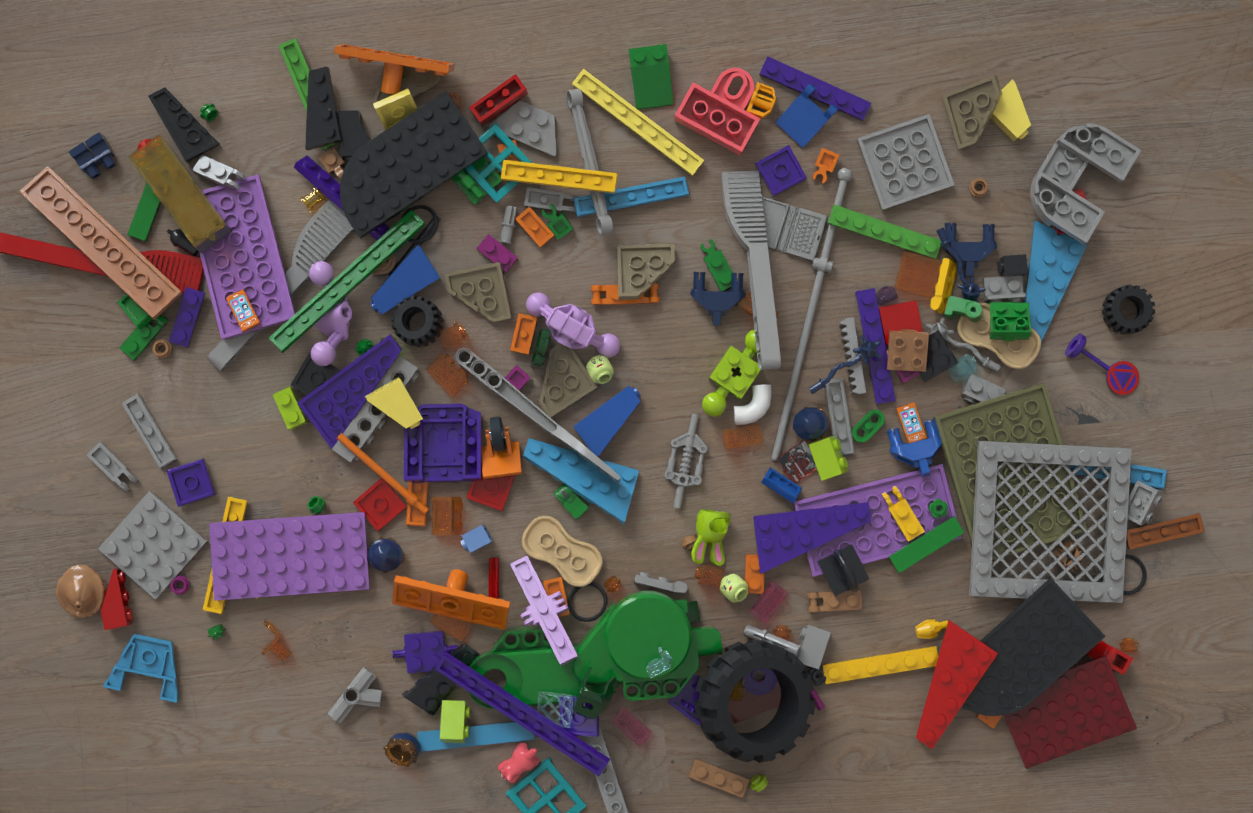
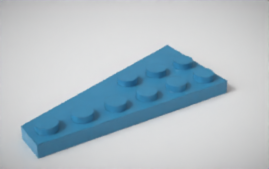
(1049, 273)

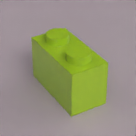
(290, 410)
(828, 457)
(453, 721)

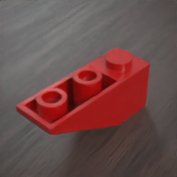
(115, 608)
(1118, 660)

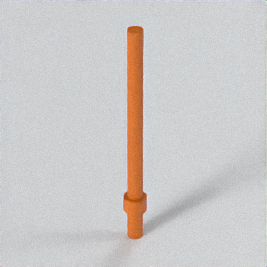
(411, 498)

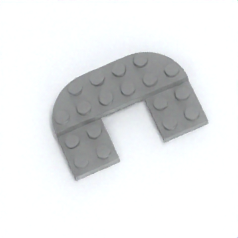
(1061, 169)

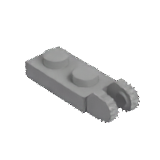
(217, 172)
(543, 198)
(111, 465)
(661, 584)

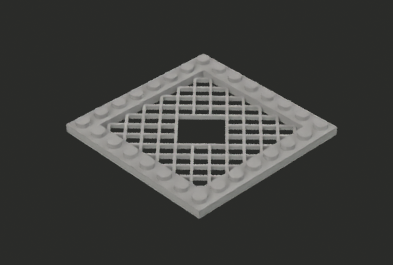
(985, 509)

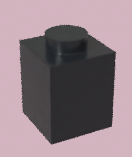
(1012, 265)

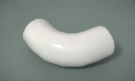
(756, 408)

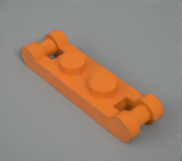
(612, 296)

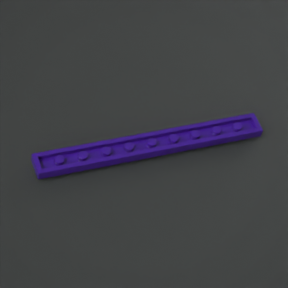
(522, 714)

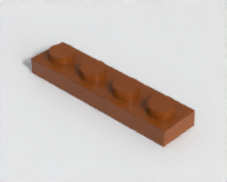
(1164, 531)

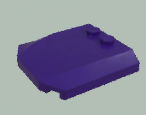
(444, 445)

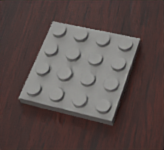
(905, 162)
(153, 545)

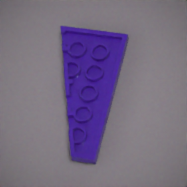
(342, 396)

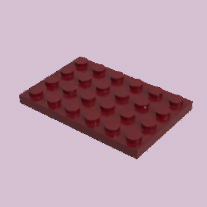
(1071, 714)

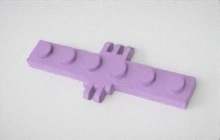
(544, 610)

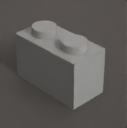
(813, 645)

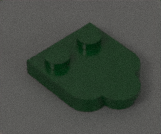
(540, 348)

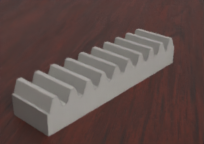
(852, 343)

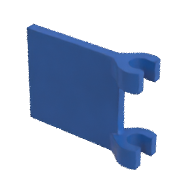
(804, 117)

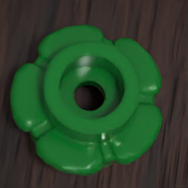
(208, 112)
(316, 504)
(943, 508)
(216, 631)

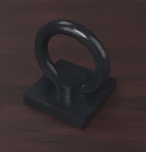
(843, 570)

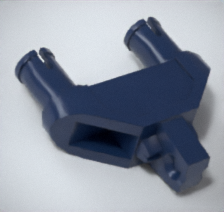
(971, 252)
(717, 302)

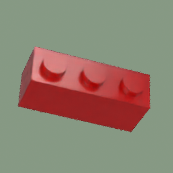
(498, 100)

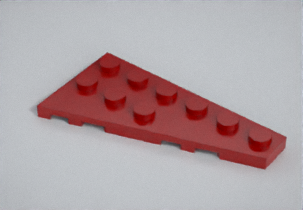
(957, 672)

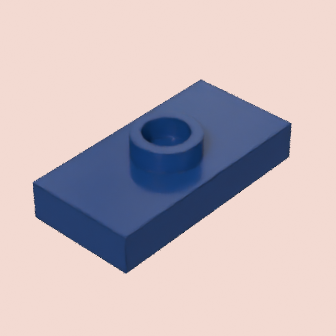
(781, 485)

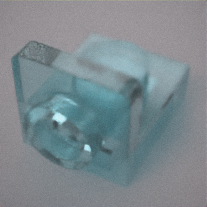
(965, 367)
(658, 666)

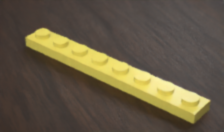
(638, 122)

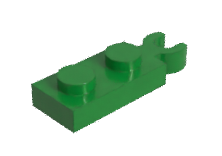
(718, 266)

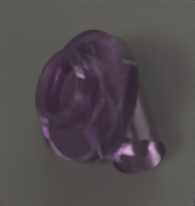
(886, 295)

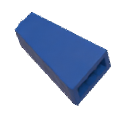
(407, 279)
(606, 421)

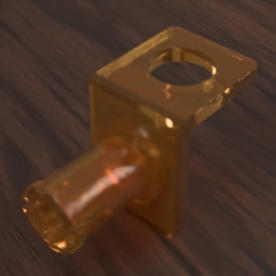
(274, 645)

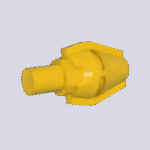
(929, 628)

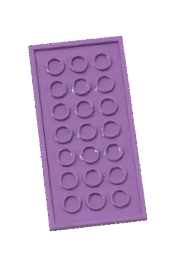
(246, 259)
(882, 535)
(289, 556)

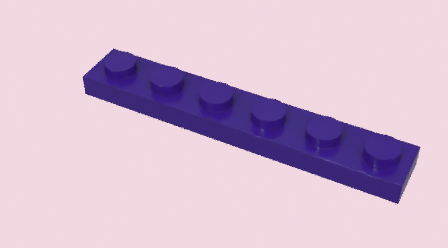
(824, 92)
(328, 186)
(873, 332)

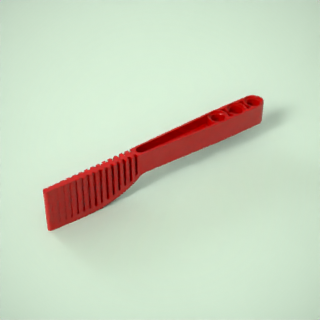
(177, 267)

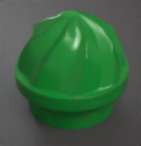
(363, 346)

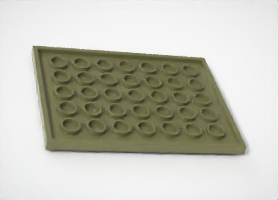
(1015, 418)

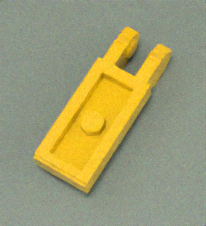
(944, 285)
(903, 515)

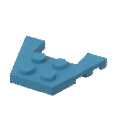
(147, 657)

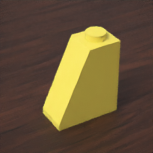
(1011, 113)
(396, 403)

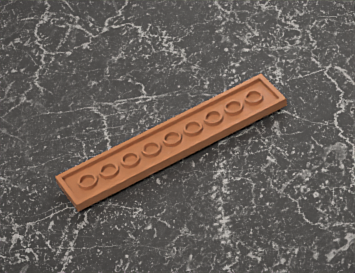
(101, 242)

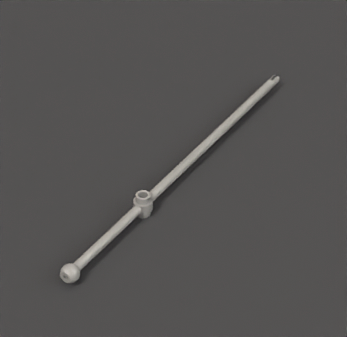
(821, 265)

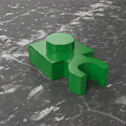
(558, 223)

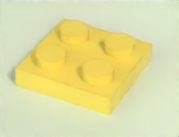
(395, 108)

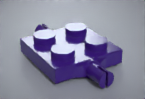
(423, 650)

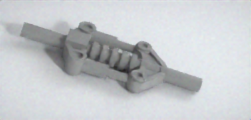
(682, 479)

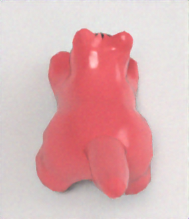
(521, 761)

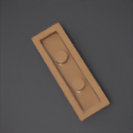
(718, 777)

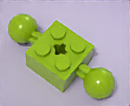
(715, 403)

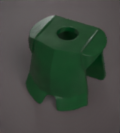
(598, 701)

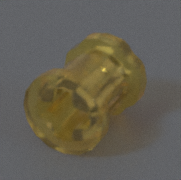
(311, 194)

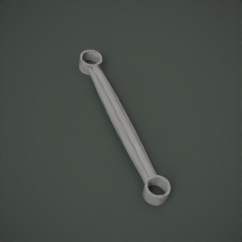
(575, 102)

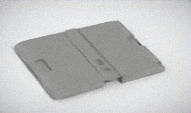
(792, 228)

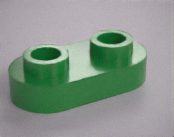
(867, 426)

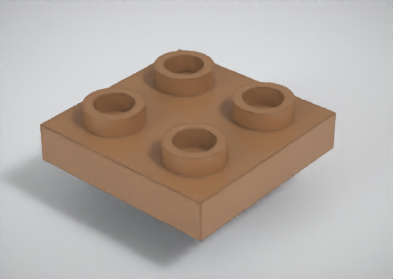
(907, 350)

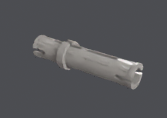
(758, 634)

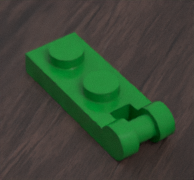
(141, 338)

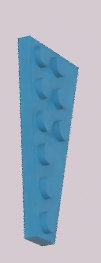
(585, 478)

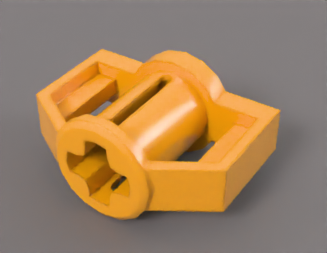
(761, 101)

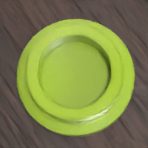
(758, 782)

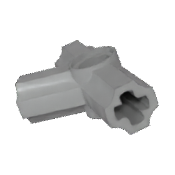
(365, 696)

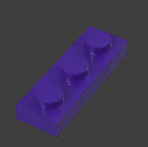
(187, 317)

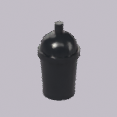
(179, 240)

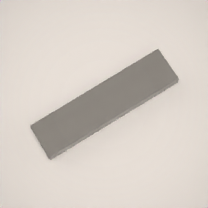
(839, 414)
(149, 431)

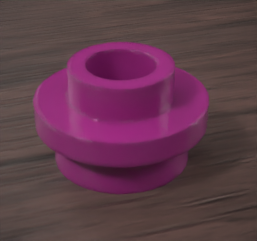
(174, 585)

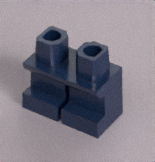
(93, 154)

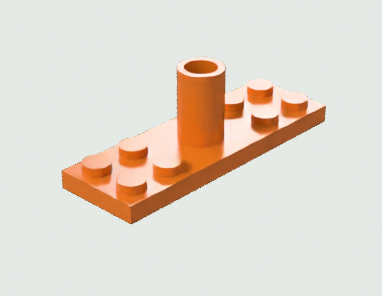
(393, 64)
(451, 600)

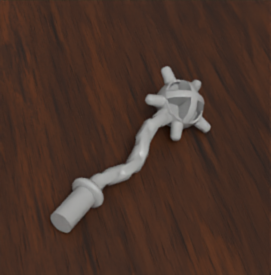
(944, 331)

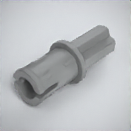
(508, 225)

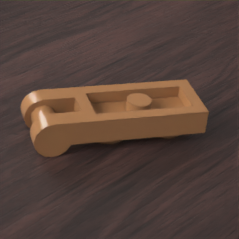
(845, 601)

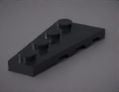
(322, 114)
(184, 129)
(435, 686)

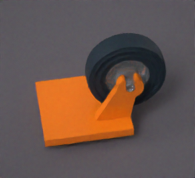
(500, 458)

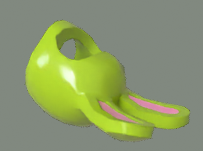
(711, 529)

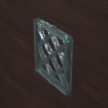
(556, 695)

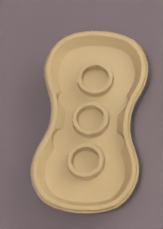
(1014, 354)
(549, 542)

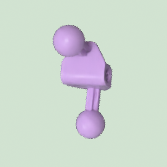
(334, 323)
(572, 326)

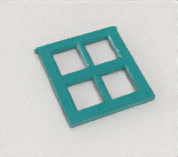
(496, 163)
(546, 798)

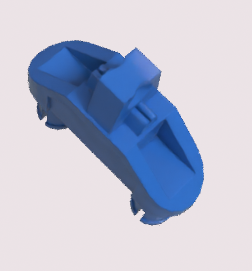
(916, 453)

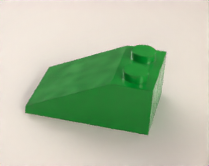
(651, 76)

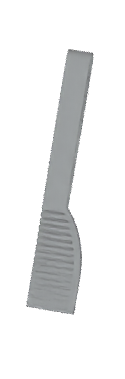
(746, 219)
(315, 244)
(519, 401)

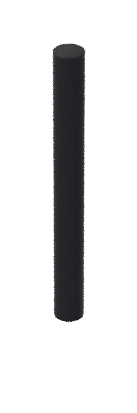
(427, 230)

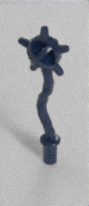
(970, 290)
(867, 350)

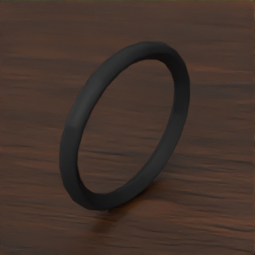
(435, 223)
(1143, 578)
(594, 617)

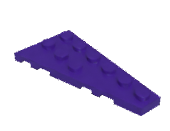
(796, 532)

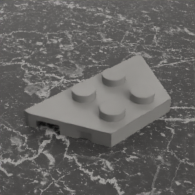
(530, 127)

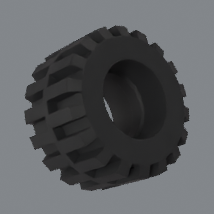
(1143, 305)
(404, 314)

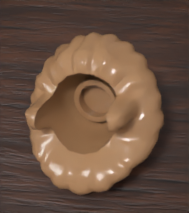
(80, 591)

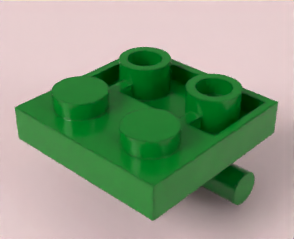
(471, 187)
(1009, 321)

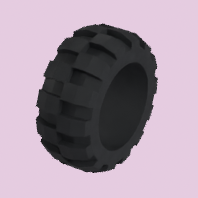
(791, 715)

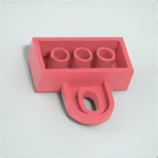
(718, 113)

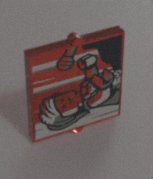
(797, 462)

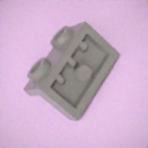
(1003, 288)
(979, 390)
(1143, 503)

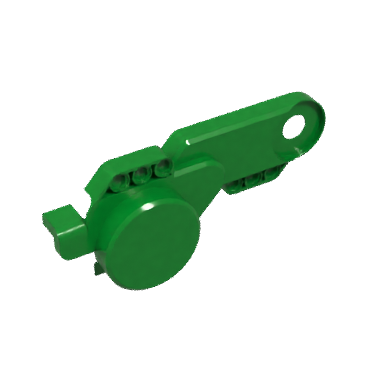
(615, 646)

